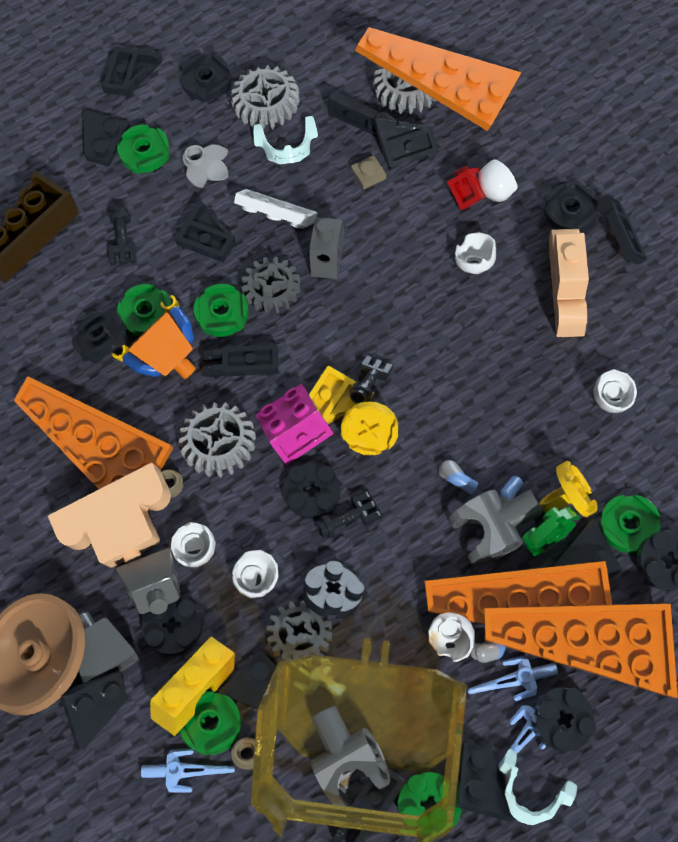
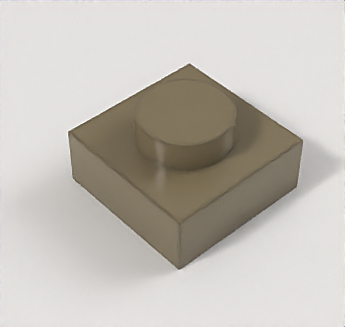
(368, 172)

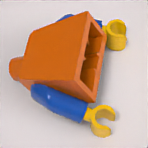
(162, 345)

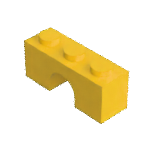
(178, 697)

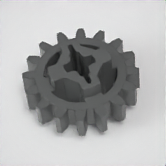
(276, 295)
(294, 621)

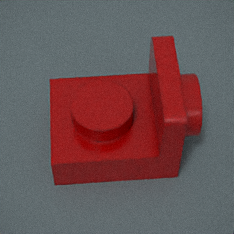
(466, 187)

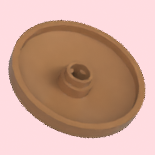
(38, 652)

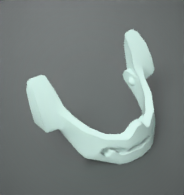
(288, 154)
(522, 814)

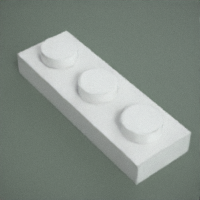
(275, 209)

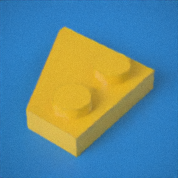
(332, 394)

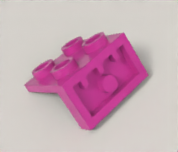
(293, 424)

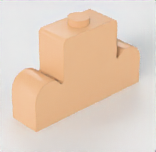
(569, 281)
(115, 517)

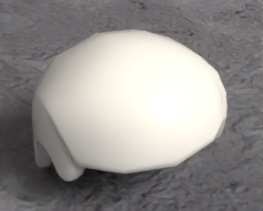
(497, 181)
(478, 248)
(615, 385)
(191, 538)
(246, 572)
(452, 629)

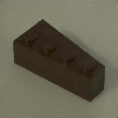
(33, 222)

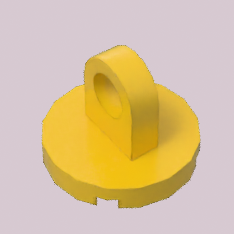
(369, 428)
(573, 490)

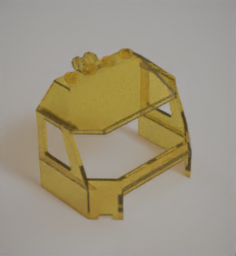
(406, 708)

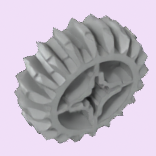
(403, 97)
(251, 104)
(196, 430)

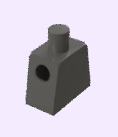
(328, 240)
(151, 582)
(103, 649)

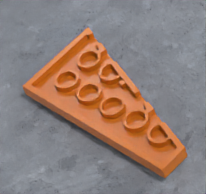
(457, 81)
(91, 439)
(541, 587)
(607, 640)

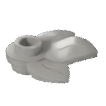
(208, 166)

